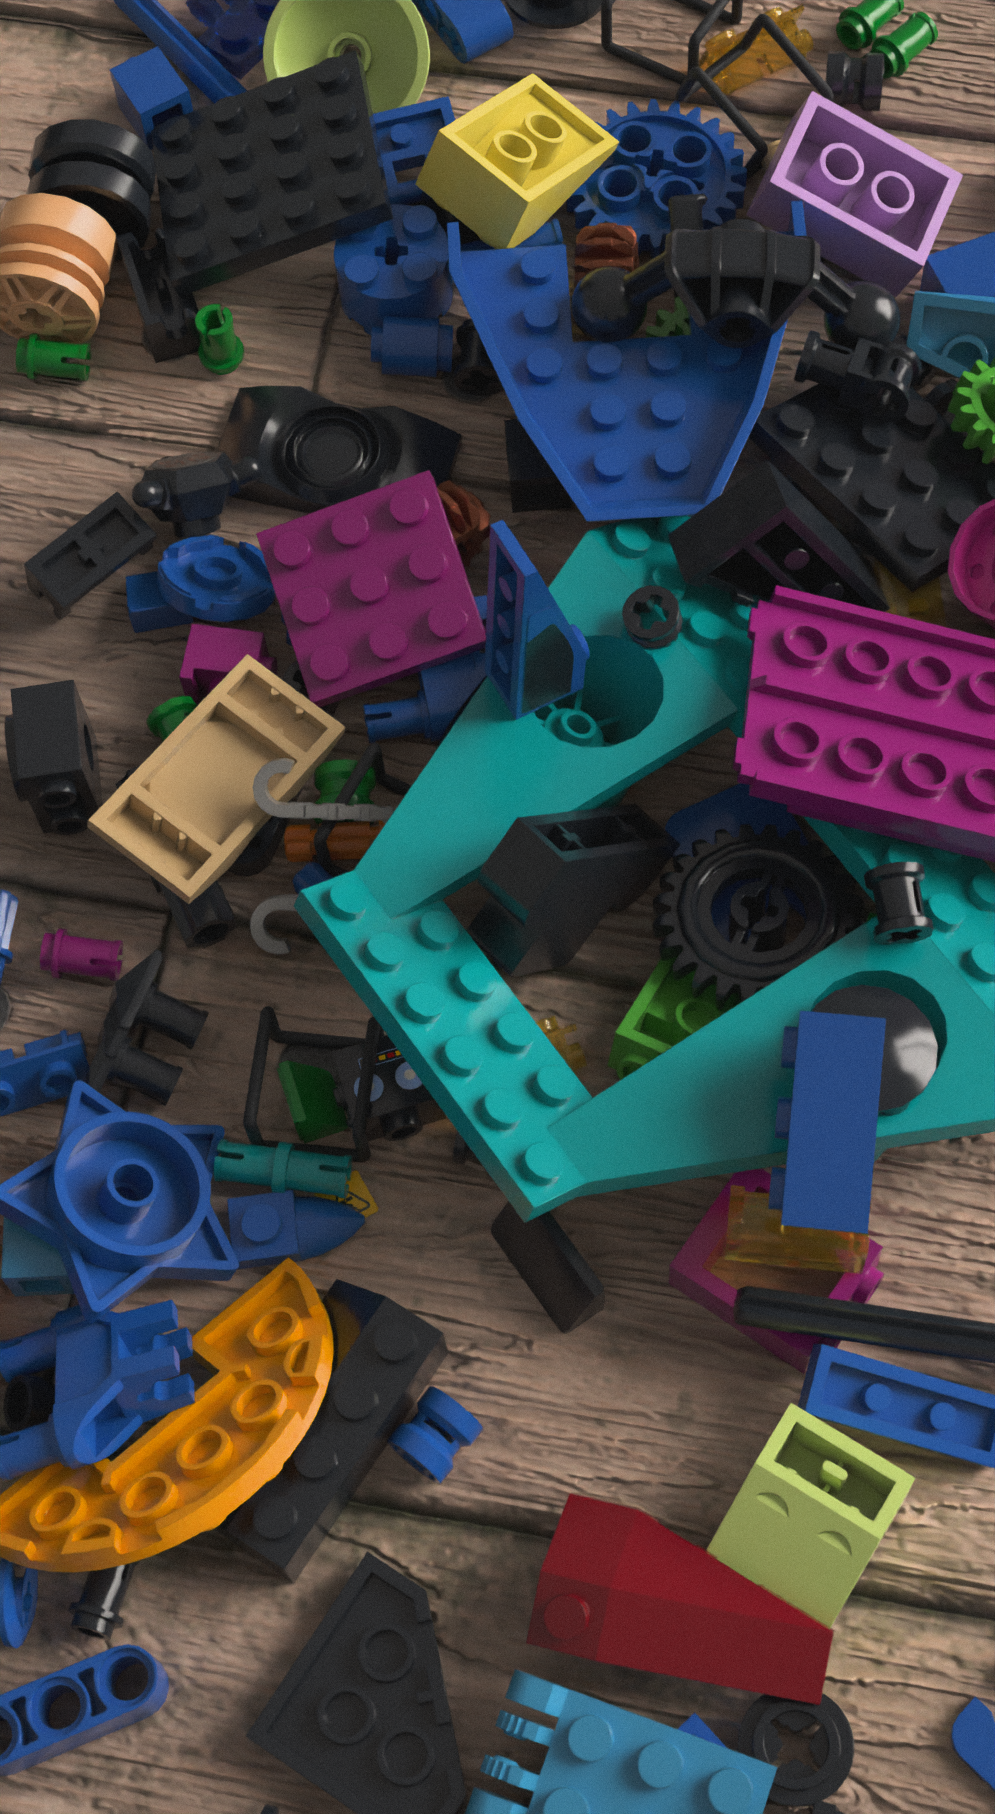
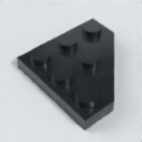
(370, 1703)

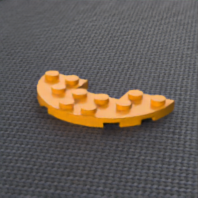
(199, 1461)

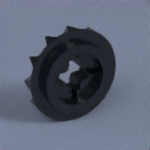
(830, 1747)

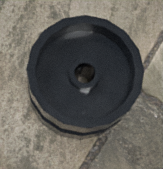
(98, 168)

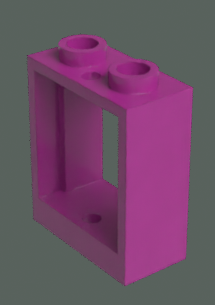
(692, 1276)

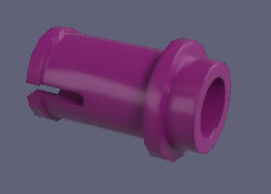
(80, 955)

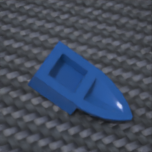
(283, 1225)

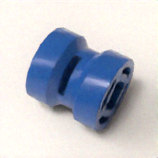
(427, 1445)

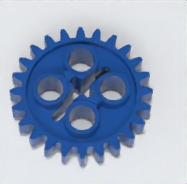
(657, 159)

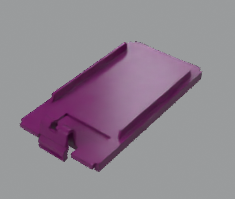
(871, 721)

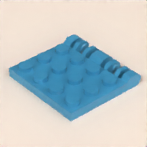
(616, 1762)

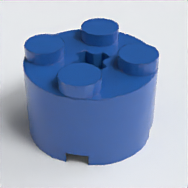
(395, 268)

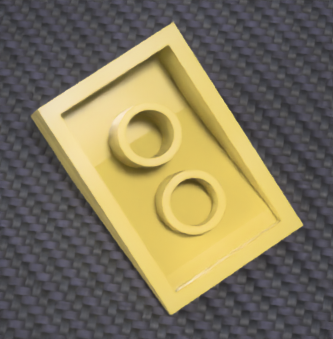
(513, 161)

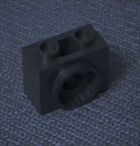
(53, 756)

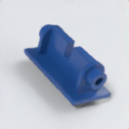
(43, 1073)

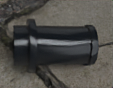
(101, 1601)

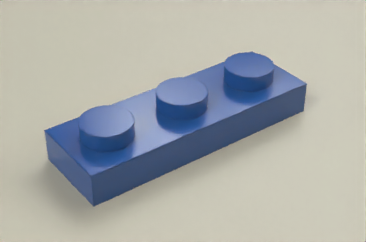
(900, 1405)

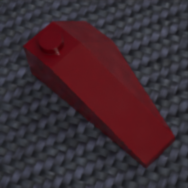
(655, 1603)

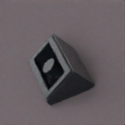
(550, 1267)

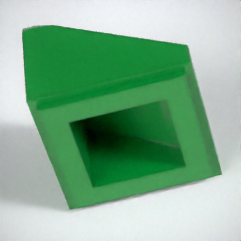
(311, 1100)

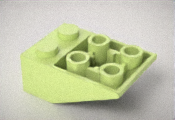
(810, 1514)

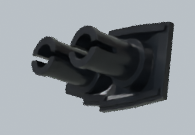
(135, 1003)

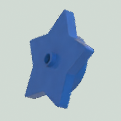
(123, 1201)

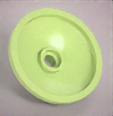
(385, 31)

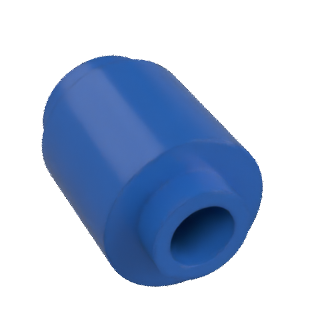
(412, 346)

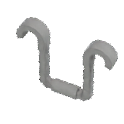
(297, 810)

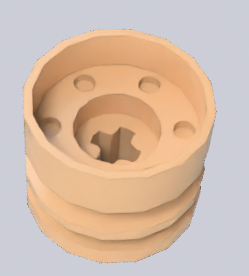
(53, 267)

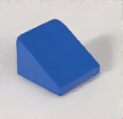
(147, 607)

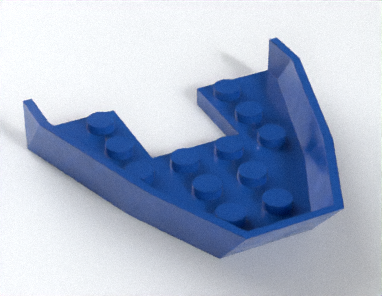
(623, 421)

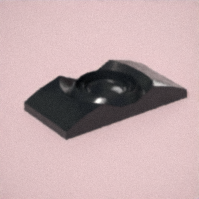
(330, 451)

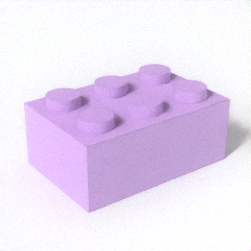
(862, 193)

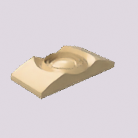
(193, 797)

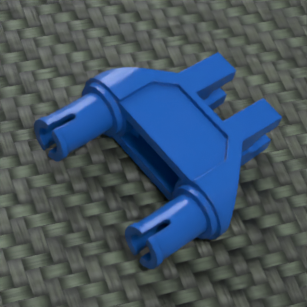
(439, 702)
(103, 1383)

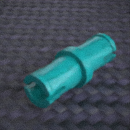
(283, 1168)

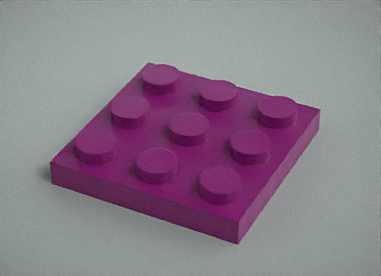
(372, 589)

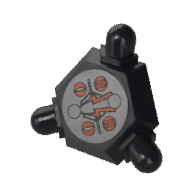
(194, 489)

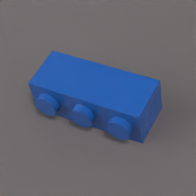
(829, 1121)

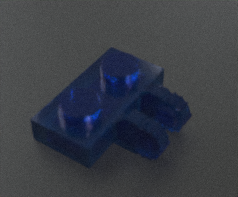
(234, 35)

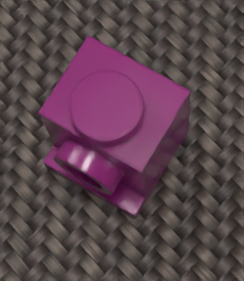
(214, 653)

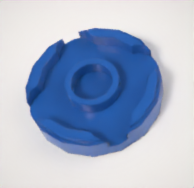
(215, 579)

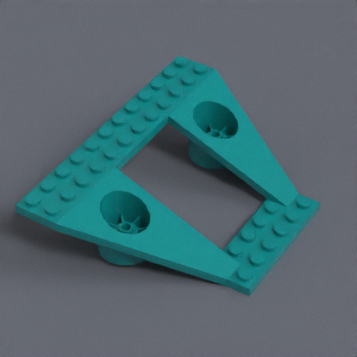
(716, 1093)

